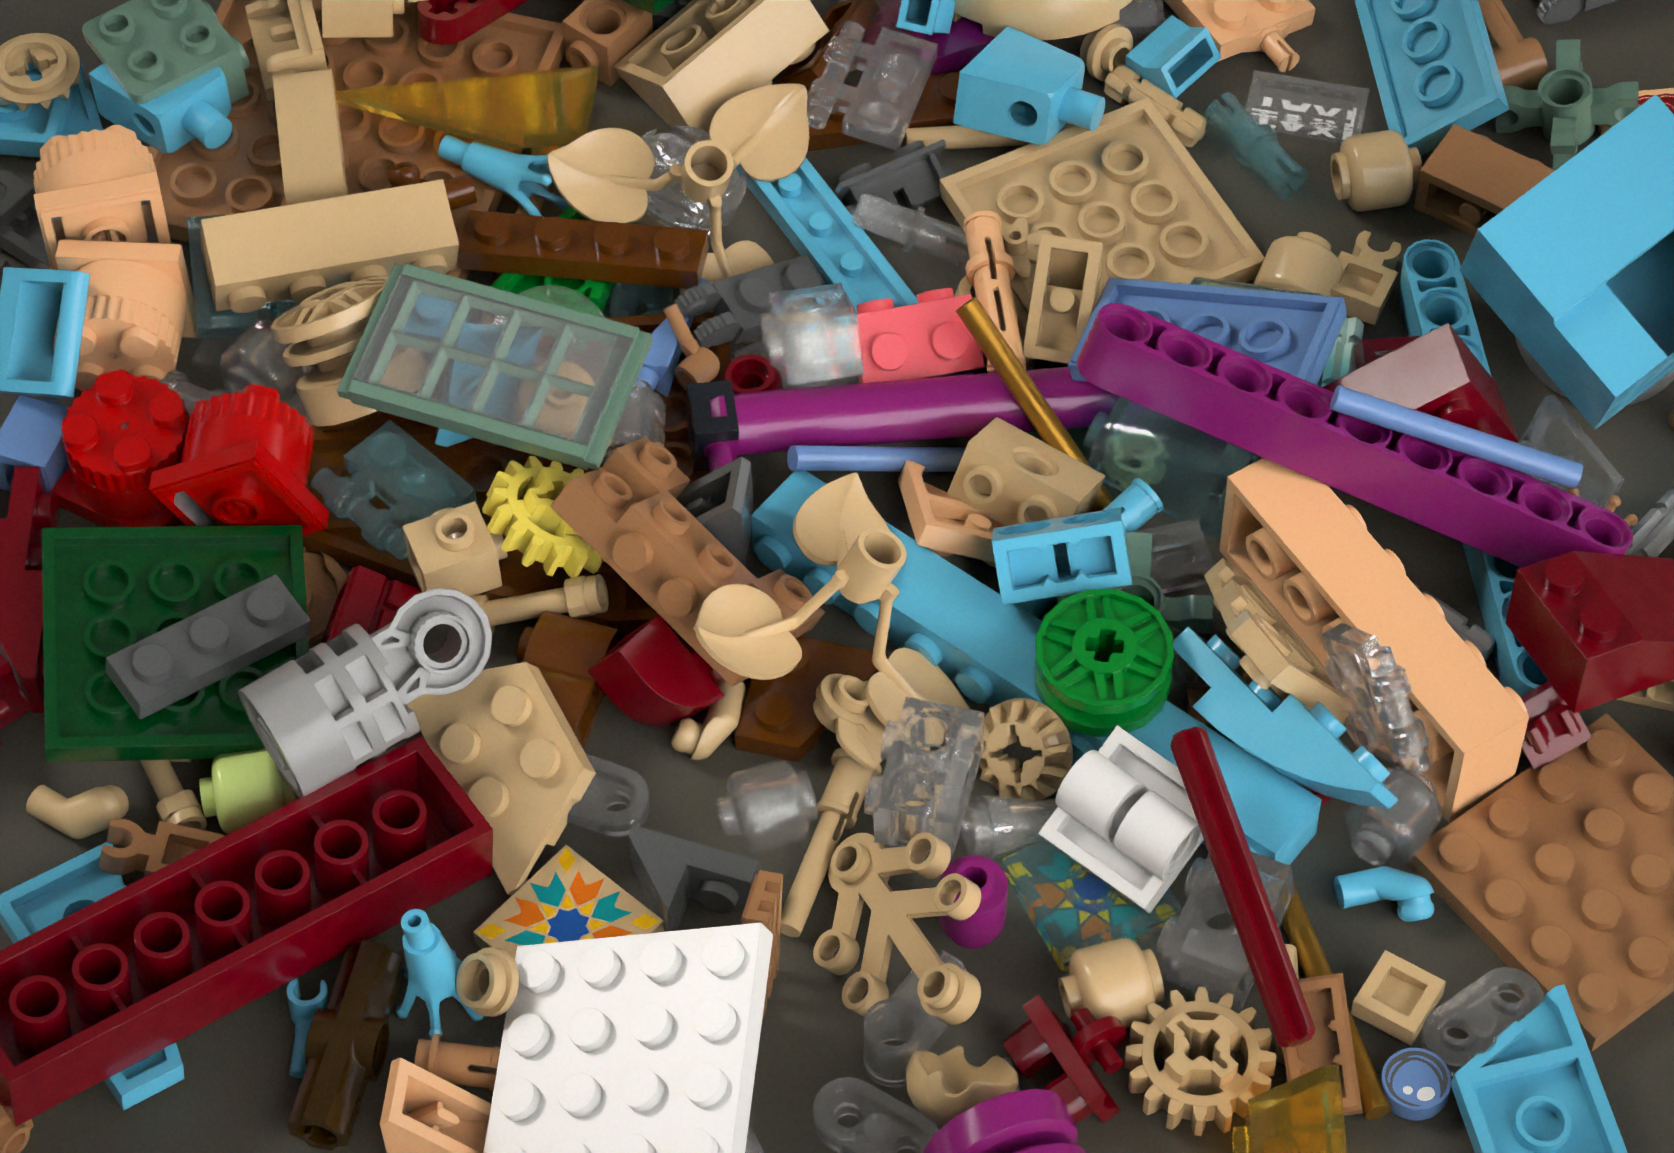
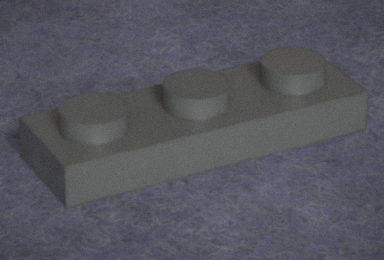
(207, 646)

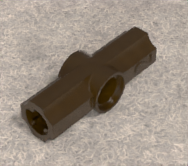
(346, 1045)

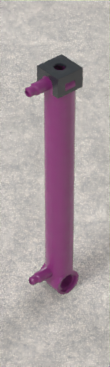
(871, 413)

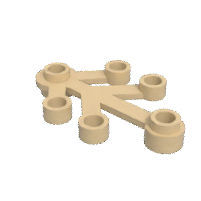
(861, 874)

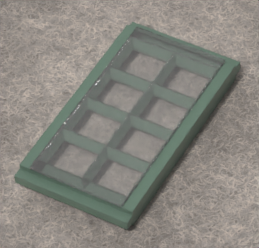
(496, 366)

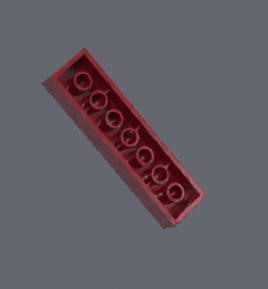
(231, 924)

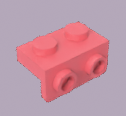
(916, 338)

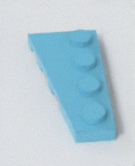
(56, 896)

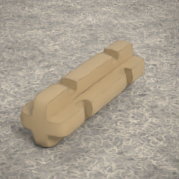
(1124, 87)

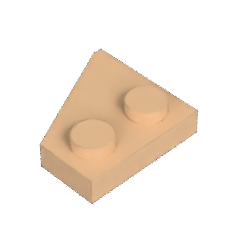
(943, 521)

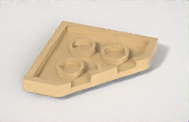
(1272, 648)

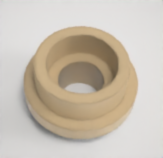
(1106, 49)
(488, 981)

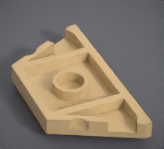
(511, 758)

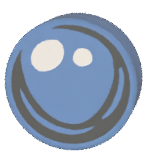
(1416, 1083)

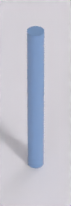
(1456, 436)

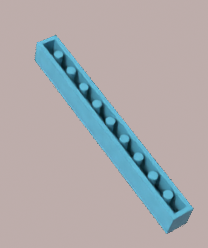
(993, 656)

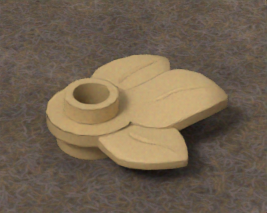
(845, 711)

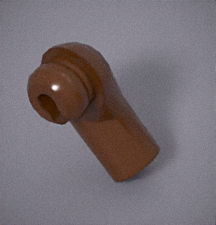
(458, 189)

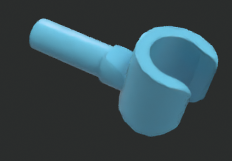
(302, 1014)

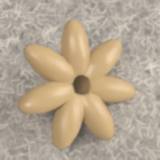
(1022, 246)

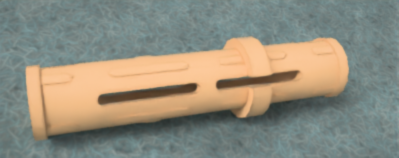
(991, 275)

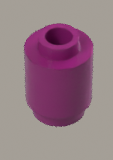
(990, 916)

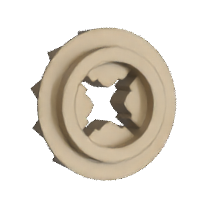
(51, 56)
(1037, 728)

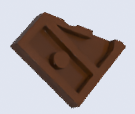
(780, 711)

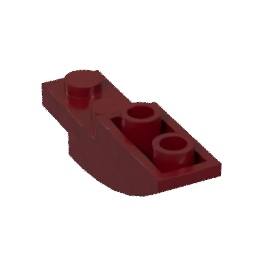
(21, 580)

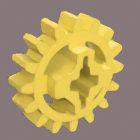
(532, 523)

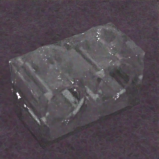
(936, 777)

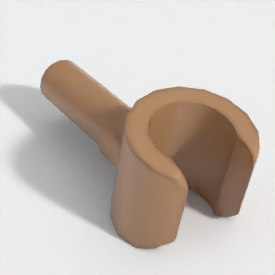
(701, 362)

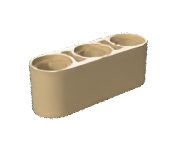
(309, 136)

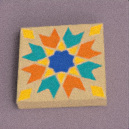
(564, 904)

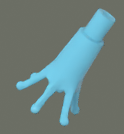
(506, 171)
(429, 969)

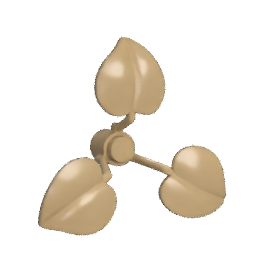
(610, 168)
(832, 528)

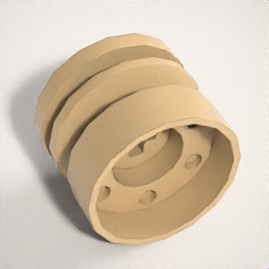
(326, 334)

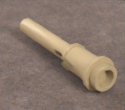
(837, 812)

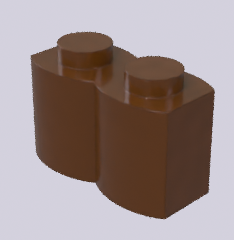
(564, 653)

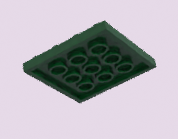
(127, 584)

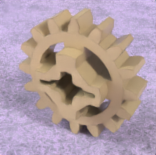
(1199, 1057)

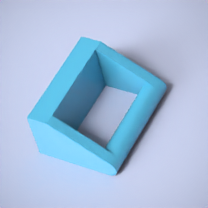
(27, 330)

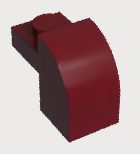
(656, 676)

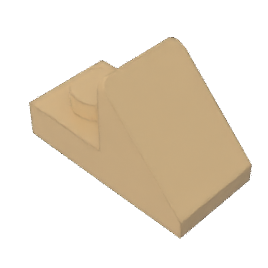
(1062, 296)

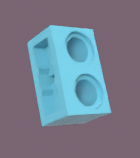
(1061, 556)

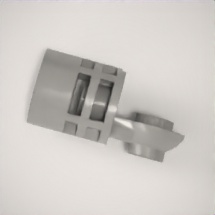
(353, 691)

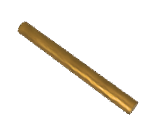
(1022, 387)
(1314, 963)

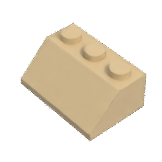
(717, 53)

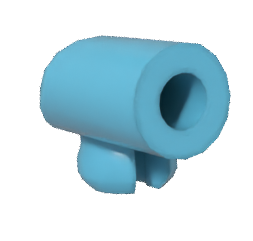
(1386, 883)

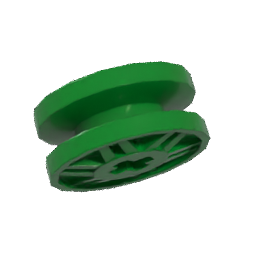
(1104, 661)

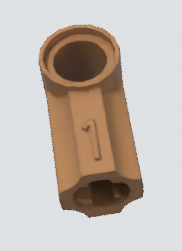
(1518, 59)

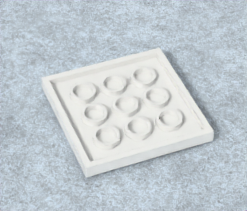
(632, 1044)

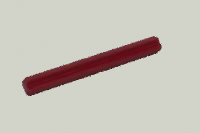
(1242, 887)

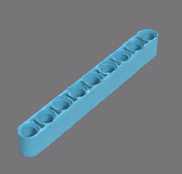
(1429, 297)

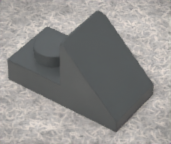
(681, 870)

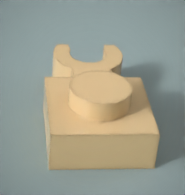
(1366, 278)

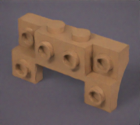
(659, 547)

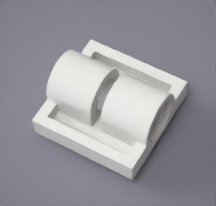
(1125, 819)

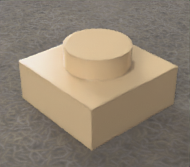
(1398, 997)

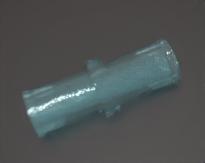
(1256, 145)

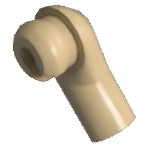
(721, 720)
(80, 814)

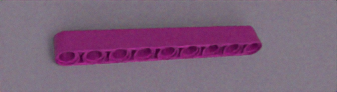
(1295, 428)

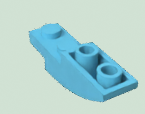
(1282, 733)

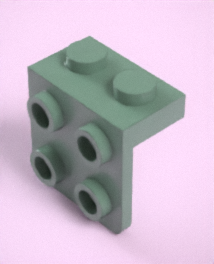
(164, 45)

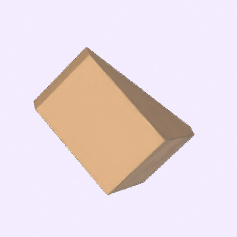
(430, 1114)

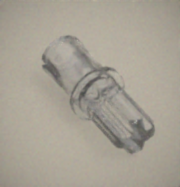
(910, 228)

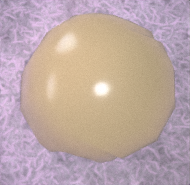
(949, 1085)

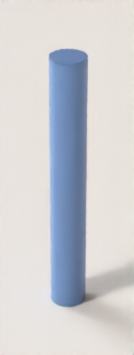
(872, 458)

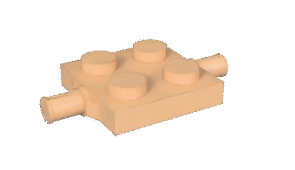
(1249, 25)

